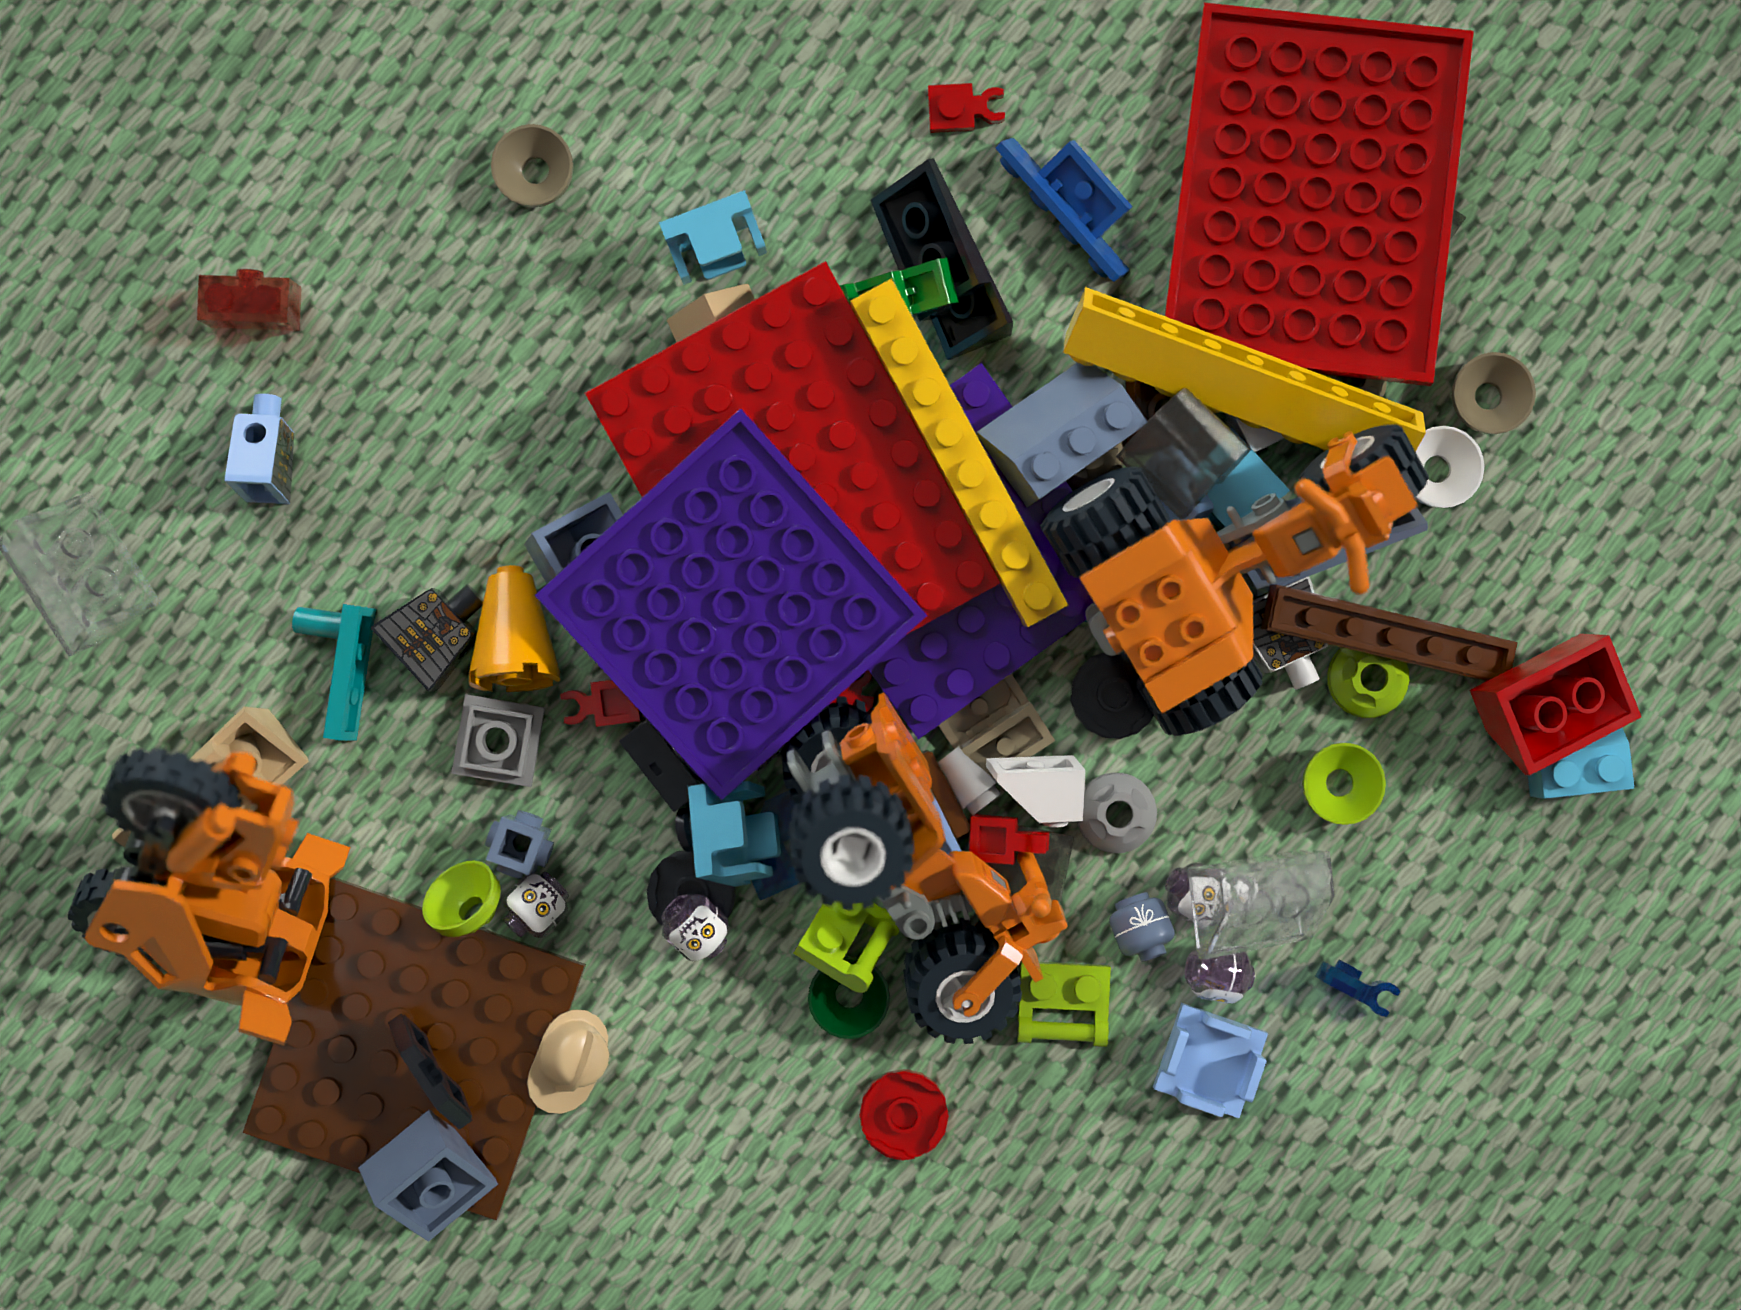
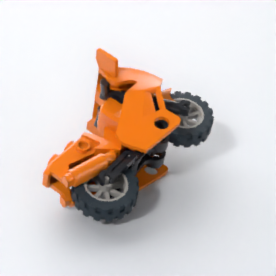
(210, 885)

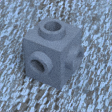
(506, 854)

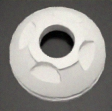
(1464, 464)

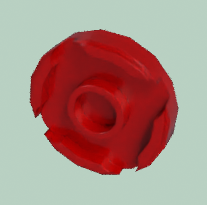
(904, 1099)

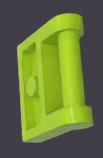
(832, 935)
(1066, 988)

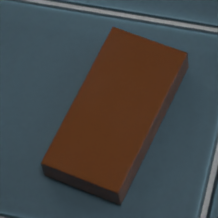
(946, 797)

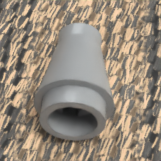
(969, 782)

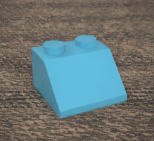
(1593, 769)

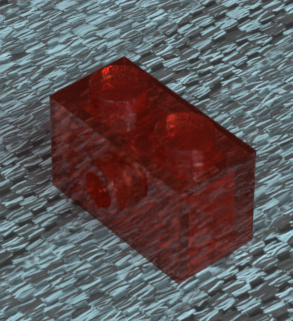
(249, 301)

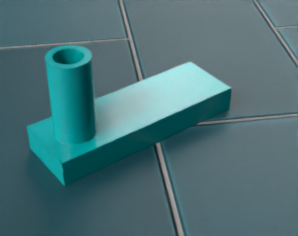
(350, 663)

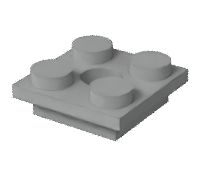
(518, 720)

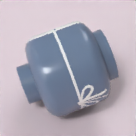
(1142, 926)

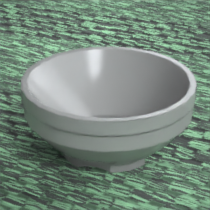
(1097, 798)

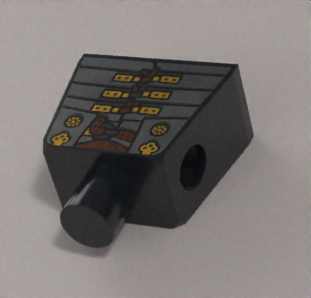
(431, 633)

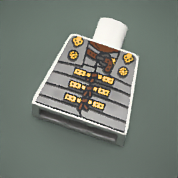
(1279, 650)

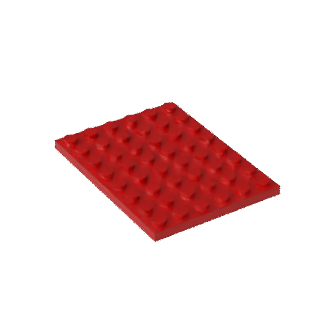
(1321, 188)
(831, 411)

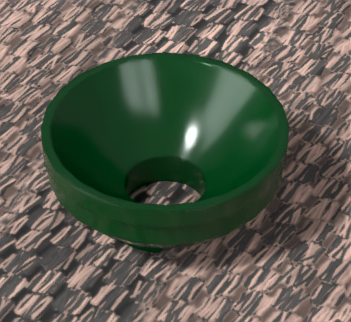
(846, 1021)

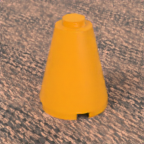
(512, 636)

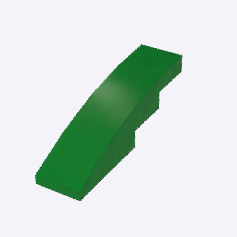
(921, 286)

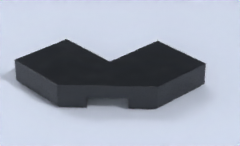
(438, 1086)

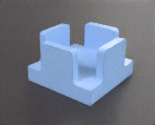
(1211, 1062)

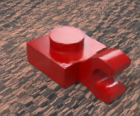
(997, 839)

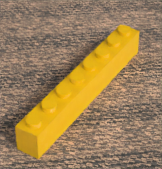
(1226, 374)
(958, 453)

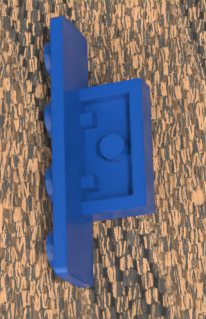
(1076, 196)

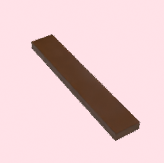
(1386, 634)

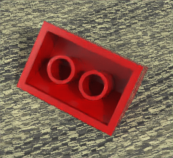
(1557, 702)

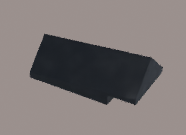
(927, 225)

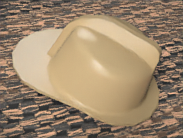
(568, 1061)

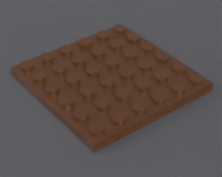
(476, 996)

